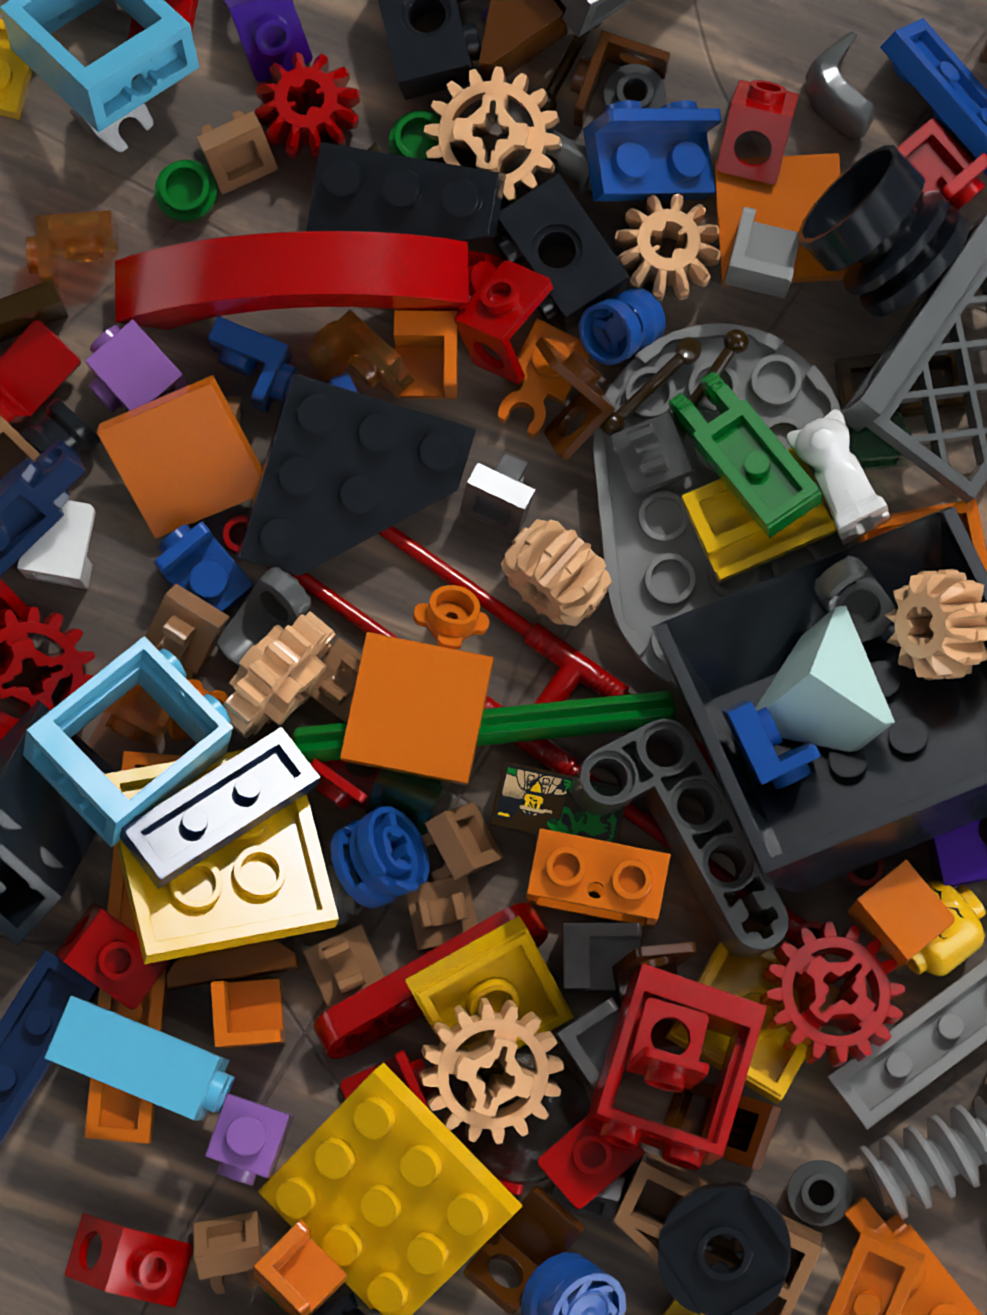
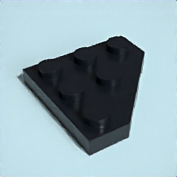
(344, 473)

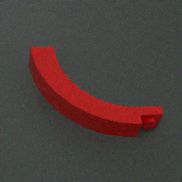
(296, 271)

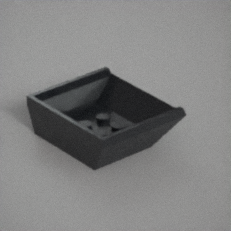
(859, 804)

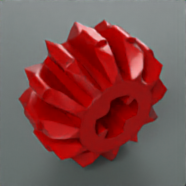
(295, 89)

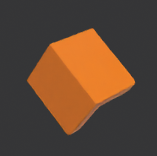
(430, 352)
(901, 914)
(247, 1013)
(298, 1272)

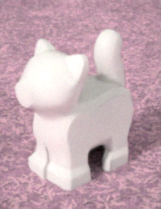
(839, 476)

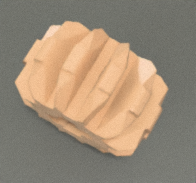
(647, 236)
(556, 572)
(940, 624)

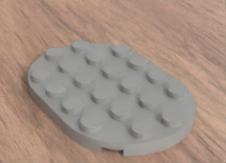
(649, 538)

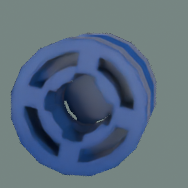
(621, 325)

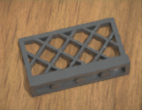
(907, 360)

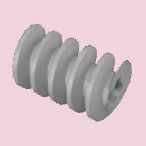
(929, 1160)

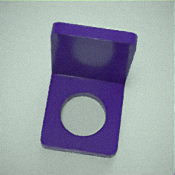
(268, 33)

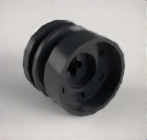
(884, 231)

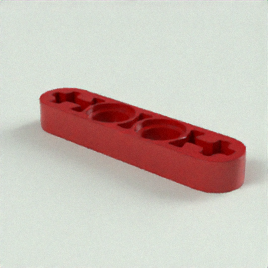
(389, 1001)

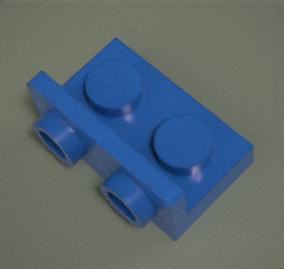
(651, 151)

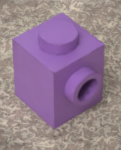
(130, 369)
(248, 1139)

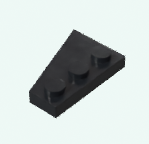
(402, 195)

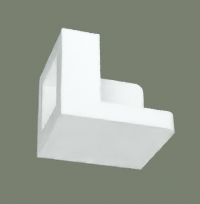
(63, 549)

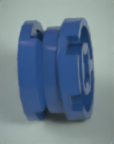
(380, 857)
(572, 1287)

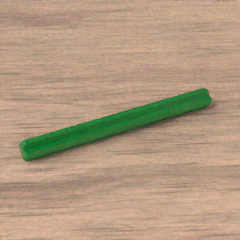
(525, 722)

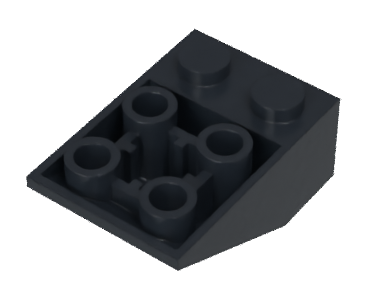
(38, 833)

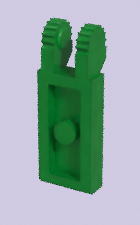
(748, 457)

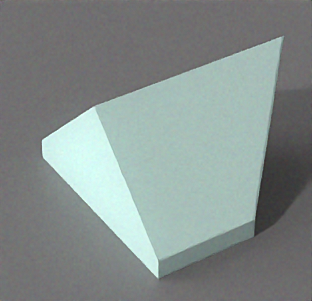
(828, 689)

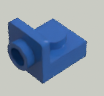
(248, 350)
(202, 567)
(756, 737)

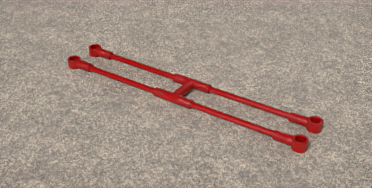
(573, 669)

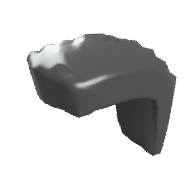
(833, 97)
(854, 585)
(272, 602)

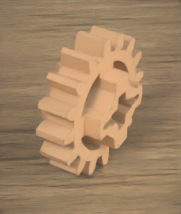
(495, 102)
(278, 674)
(517, 1079)

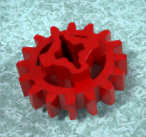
(18, 647)
(853, 1007)

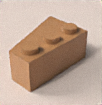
(655, 1190)

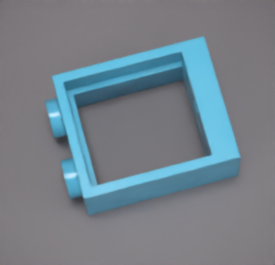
(104, 88)
(82, 782)
(140, 1060)

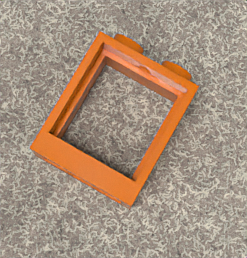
(622, 875)

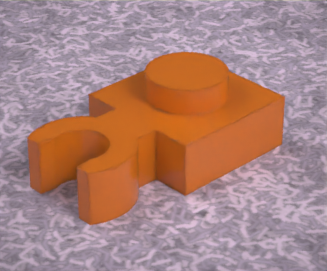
(540, 379)

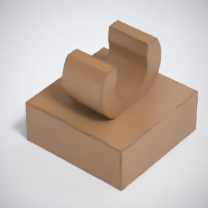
(237, 151)
(186, 627)
(338, 681)
(462, 841)
(441, 911)
(343, 965)
(227, 1248)

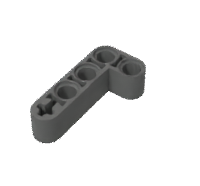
(689, 842)

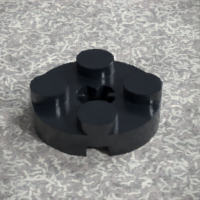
(732, 1212)

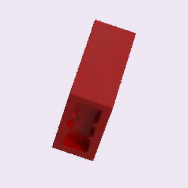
(727, 1015)

